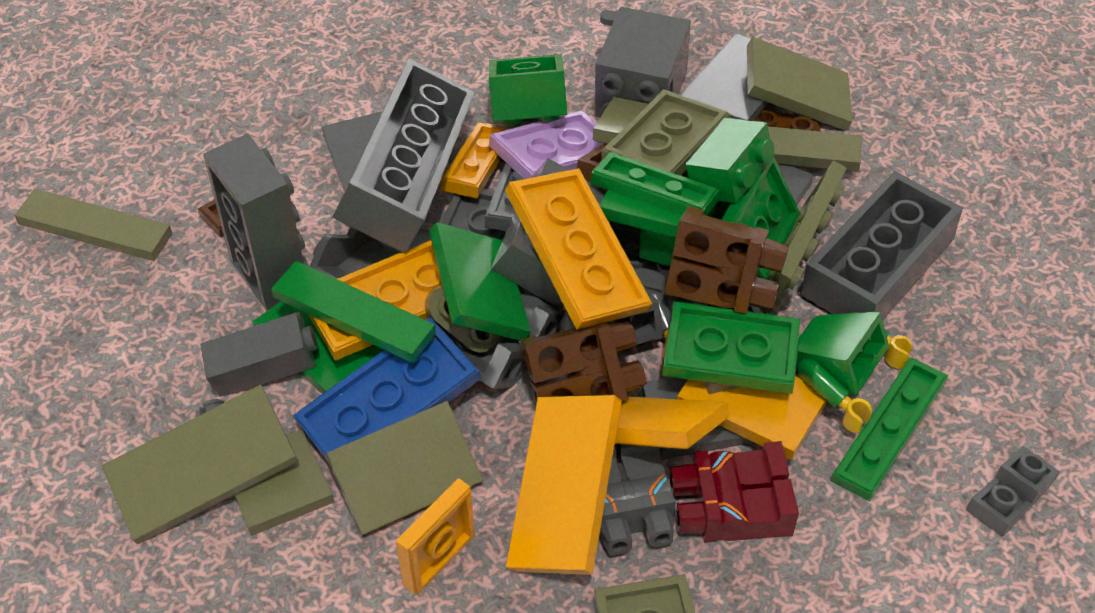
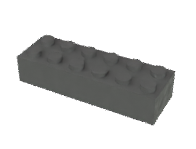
(405, 157)

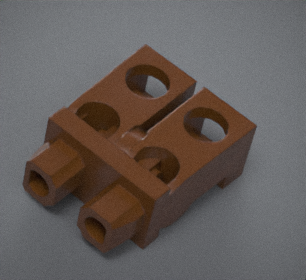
(722, 263)
(583, 362)

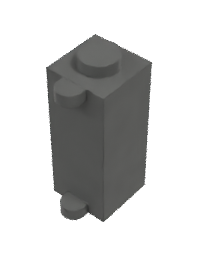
(259, 354)

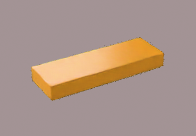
(473, 163)

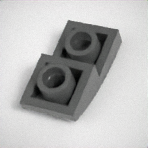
(1013, 490)

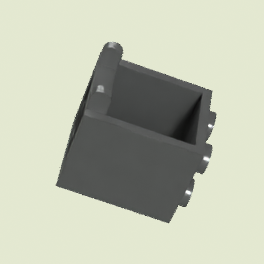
(640, 56)

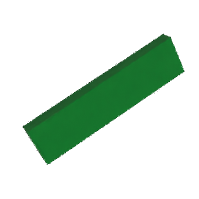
(354, 311)
(889, 429)

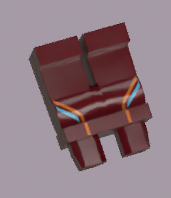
(736, 495)

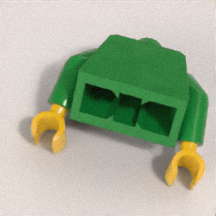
(840, 354)

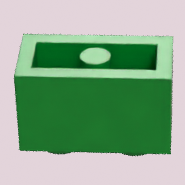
(732, 157)

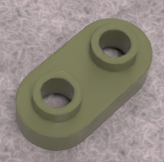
(463, 335)

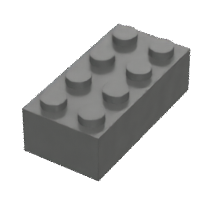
(255, 214)
(881, 249)

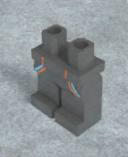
(638, 502)

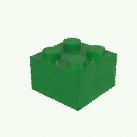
(527, 89)

